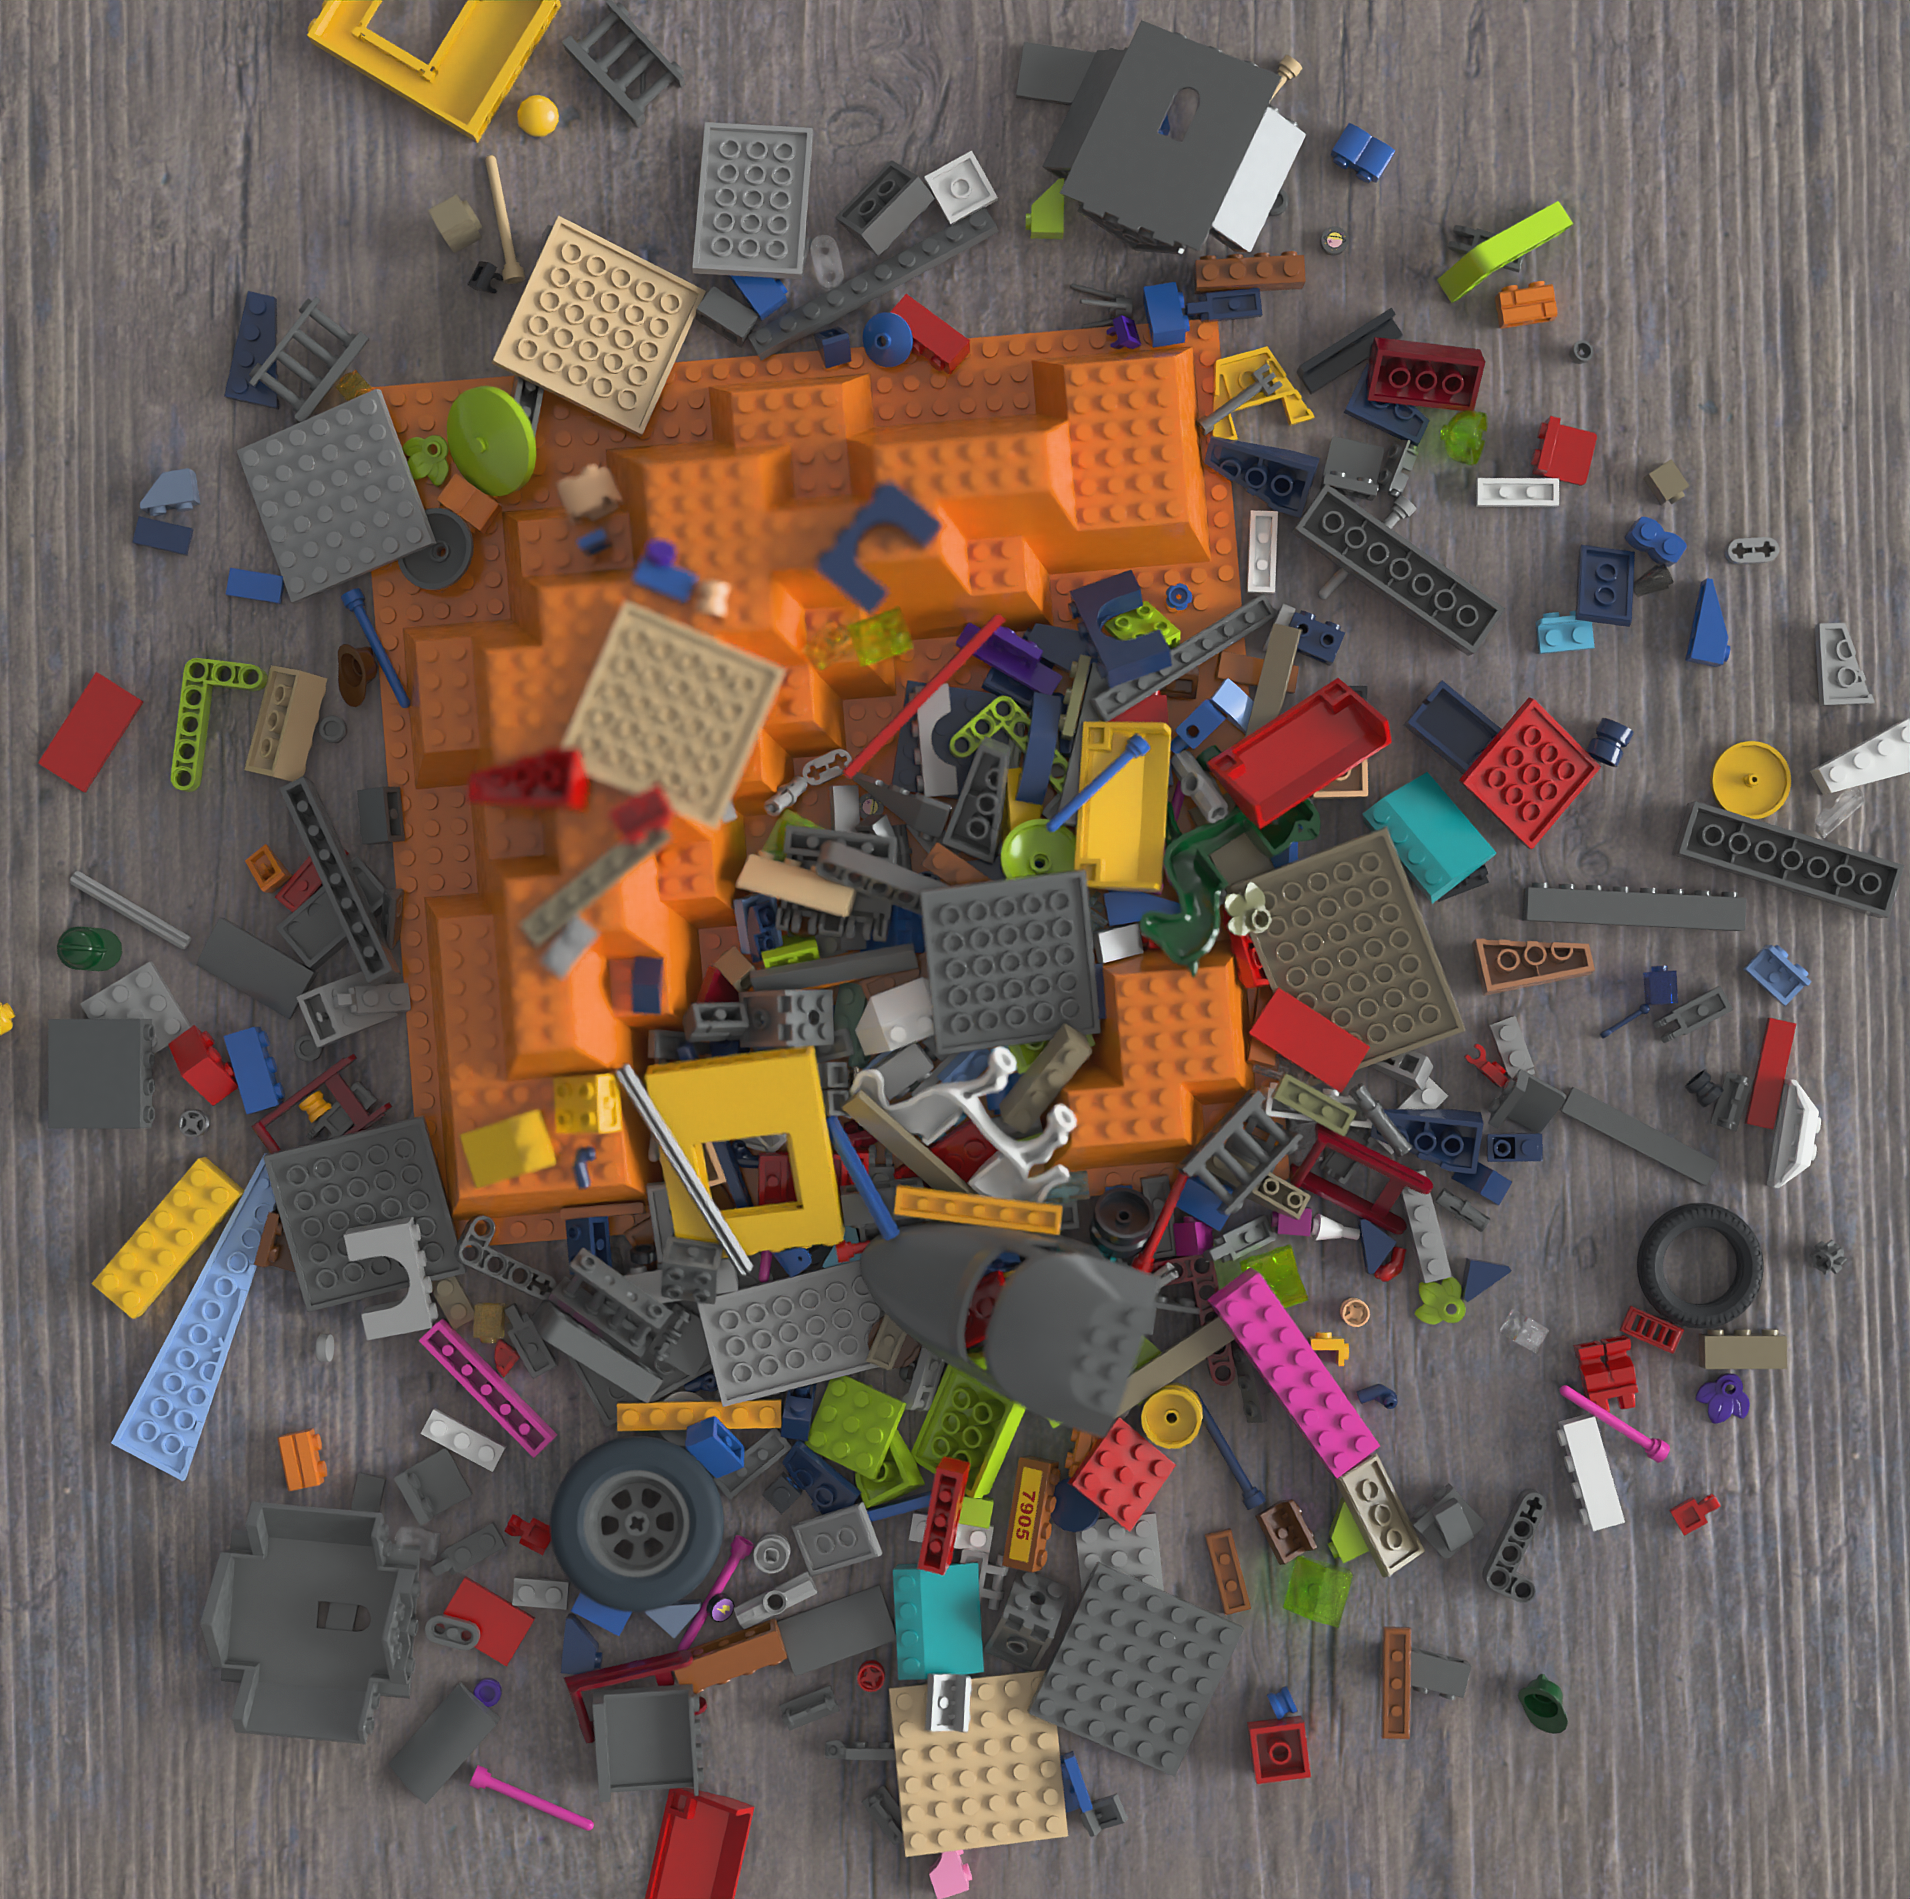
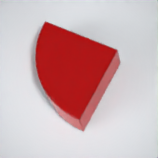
(505, 1357)

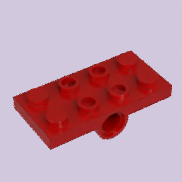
(777, 1181)

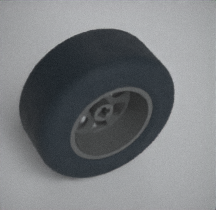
(586, 1497)

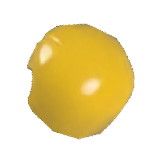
(537, 116)

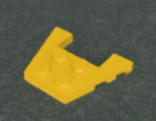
(1234, 375)

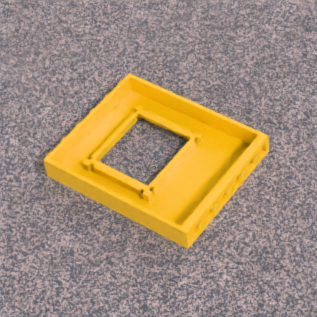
(469, 69)
(749, 1099)

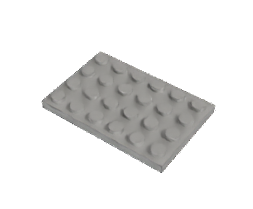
(753, 200)

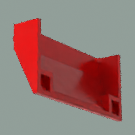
(1300, 752)
(699, 1846)

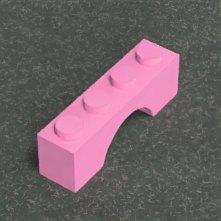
(949, 1874)

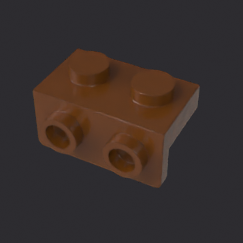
(1286, 1530)

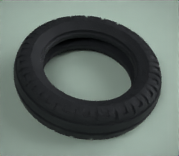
(1747, 1277)

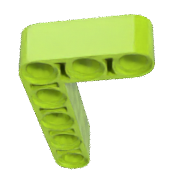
(1503, 249)
(201, 712)
(1007, 725)

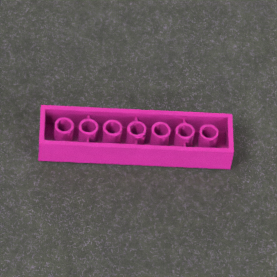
(1293, 1372)

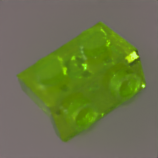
(880, 636)

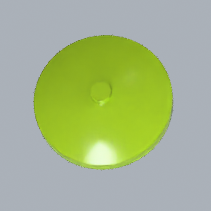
(491, 440)

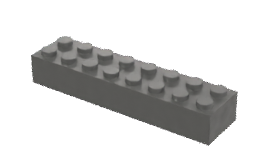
(1398, 570)
(1788, 860)

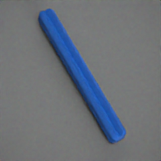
(861, 1178)

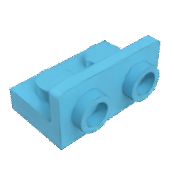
(1563, 633)

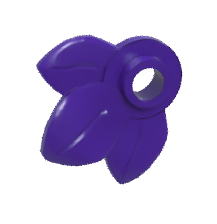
(1722, 1402)

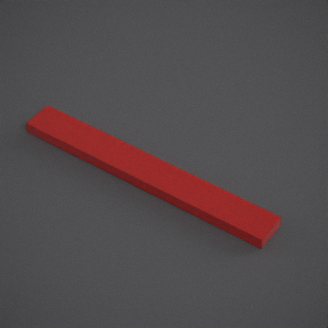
(923, 695)

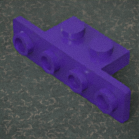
(1014, 658)

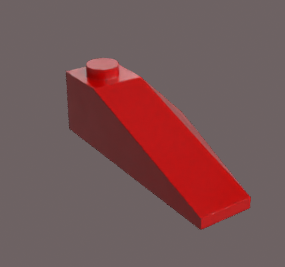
(539, 781)

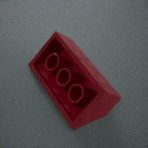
(1424, 374)

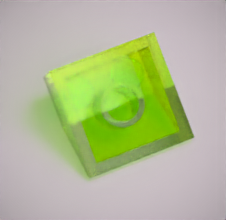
(1318, 1590)

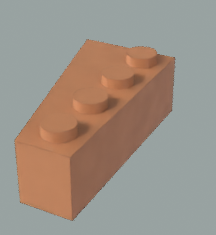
(1519, 964)

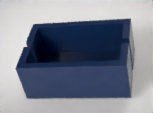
(1452, 726)

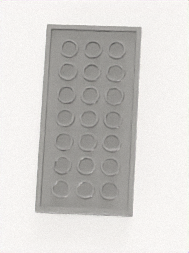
(790, 1332)

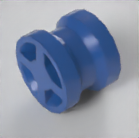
(1282, 1702)

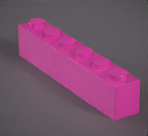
(488, 1387)

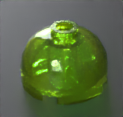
(1464, 436)

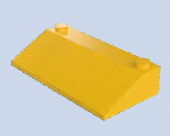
(1125, 820)

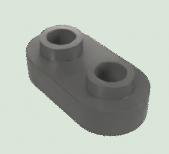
(453, 1631)

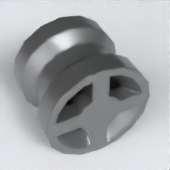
(189, 1125)

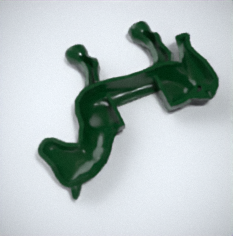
(1198, 880)

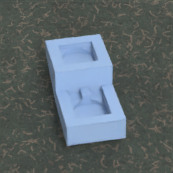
(1233, 703)

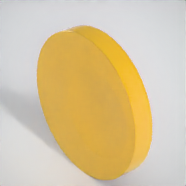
(1750, 779)

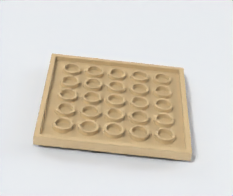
(598, 326)
(672, 713)
(980, 1784)

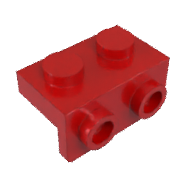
(642, 813)

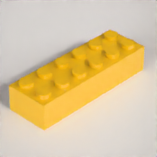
(169, 1237)

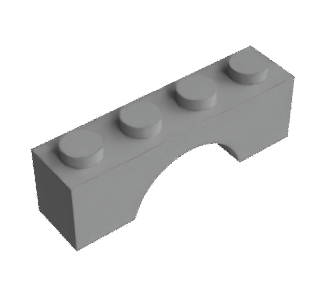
(936, 776)

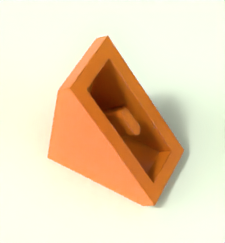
(267, 869)

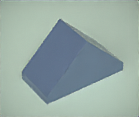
(675, 1616)

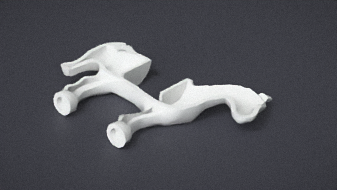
(942, 1105)

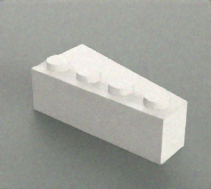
(1872, 760)

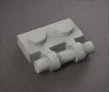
(994, 1593)

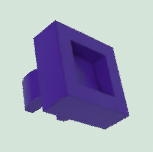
(1126, 333)

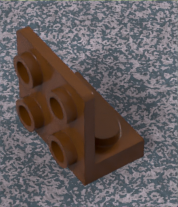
(273, 1245)

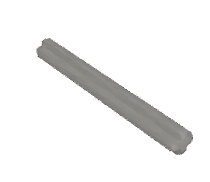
(130, 910)

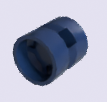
(1609, 742)

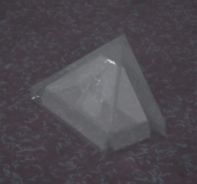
(1282, 1066)

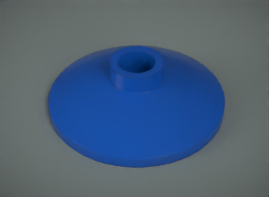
(897, 336)

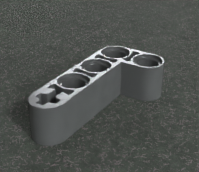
(506, 1264)
(1521, 1541)

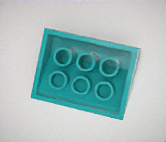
(1430, 836)
(938, 1621)

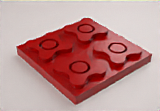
(1530, 773)

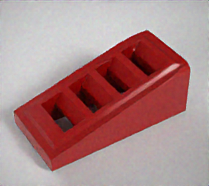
(1673, 1340)

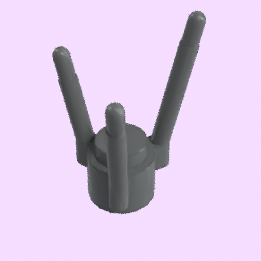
(1117, 306)

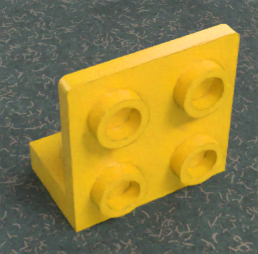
(587, 1104)

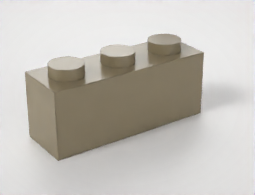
(456, 223)
(1743, 1349)

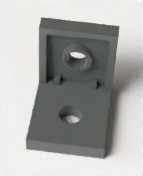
(787, 1018)
(1026, 1622)

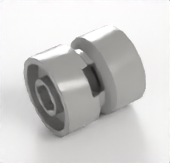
(772, 1552)

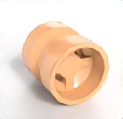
(712, 598)
(1358, 1313)

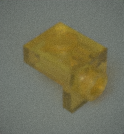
(353, 385)

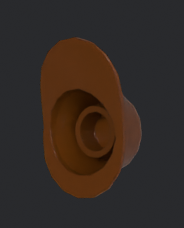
(355, 670)

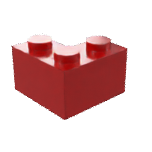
(203, 1065)

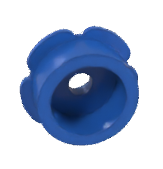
(1173, 602)

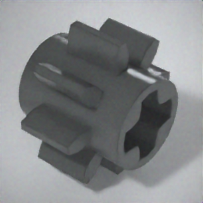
(1828, 1257)

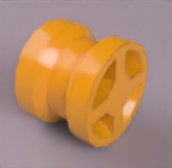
(315, 1106)

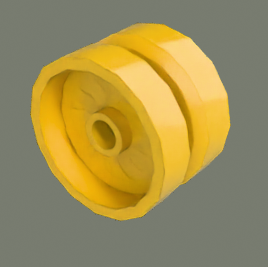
(1170, 1431)

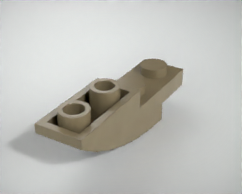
(1270, 1192)

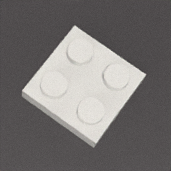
(961, 188)

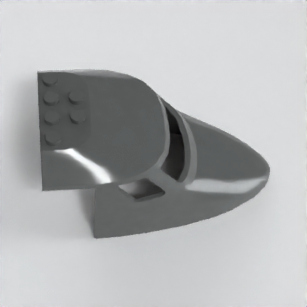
(1058, 1330)

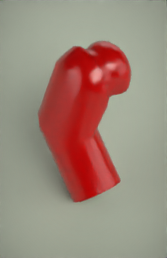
(1392, 1268)

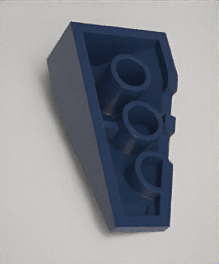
(1271, 473)
(1440, 1136)

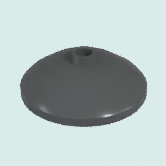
(427, 566)

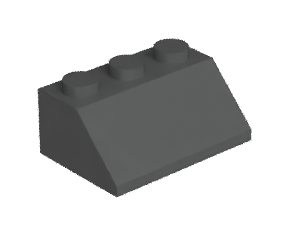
(885, 207)

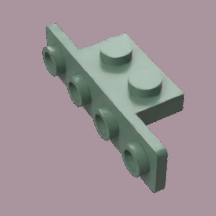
(848, 1012)

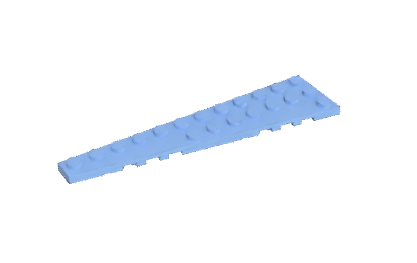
(181, 1383)

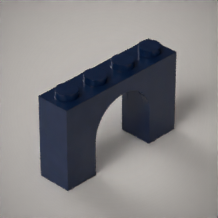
(889, 507)
(1117, 659)

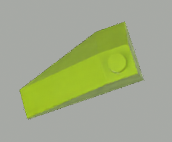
(896, 1476)

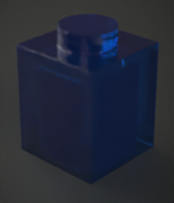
(1660, 986)

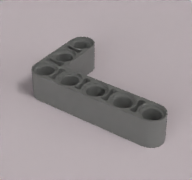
(562, 1332)

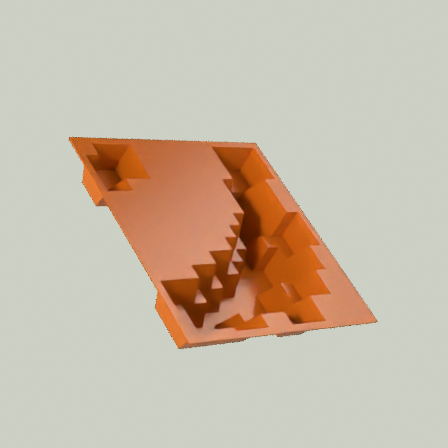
(1047, 477)

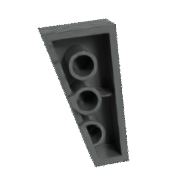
(980, 808)

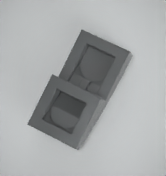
(1452, 1524)

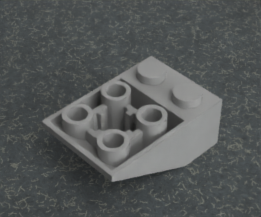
(331, 1023)

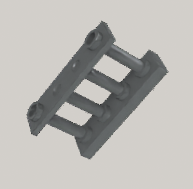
(616, 88)
(336, 364)
(1214, 1145)
(602, 1319)

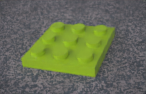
(855, 1425)

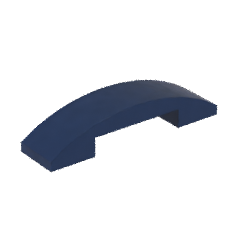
(1039, 748)

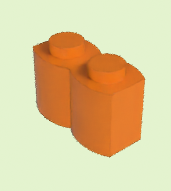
(469, 503)

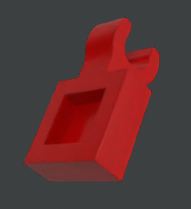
(1492, 1071)
(1690, 1514)
(533, 1534)

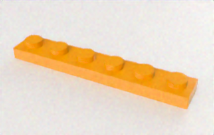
(978, 1209)
(681, 1414)

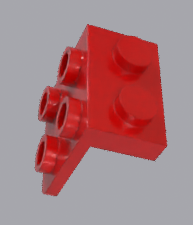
(1563, 452)

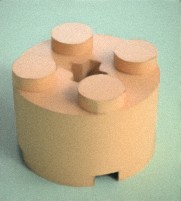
(589, 495)

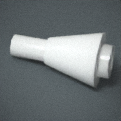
(1325, 1228)

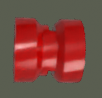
(871, 1681)

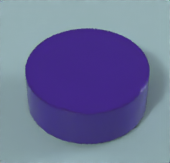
(661, 553)
(488, 1691)

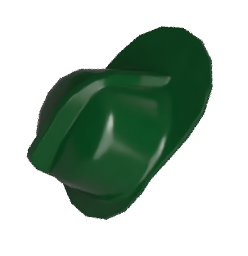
(89, 949)
(1543, 1705)

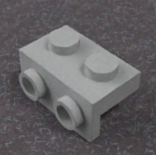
(948, 1702)

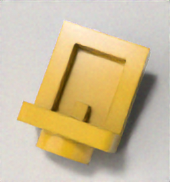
(1326, 1341)

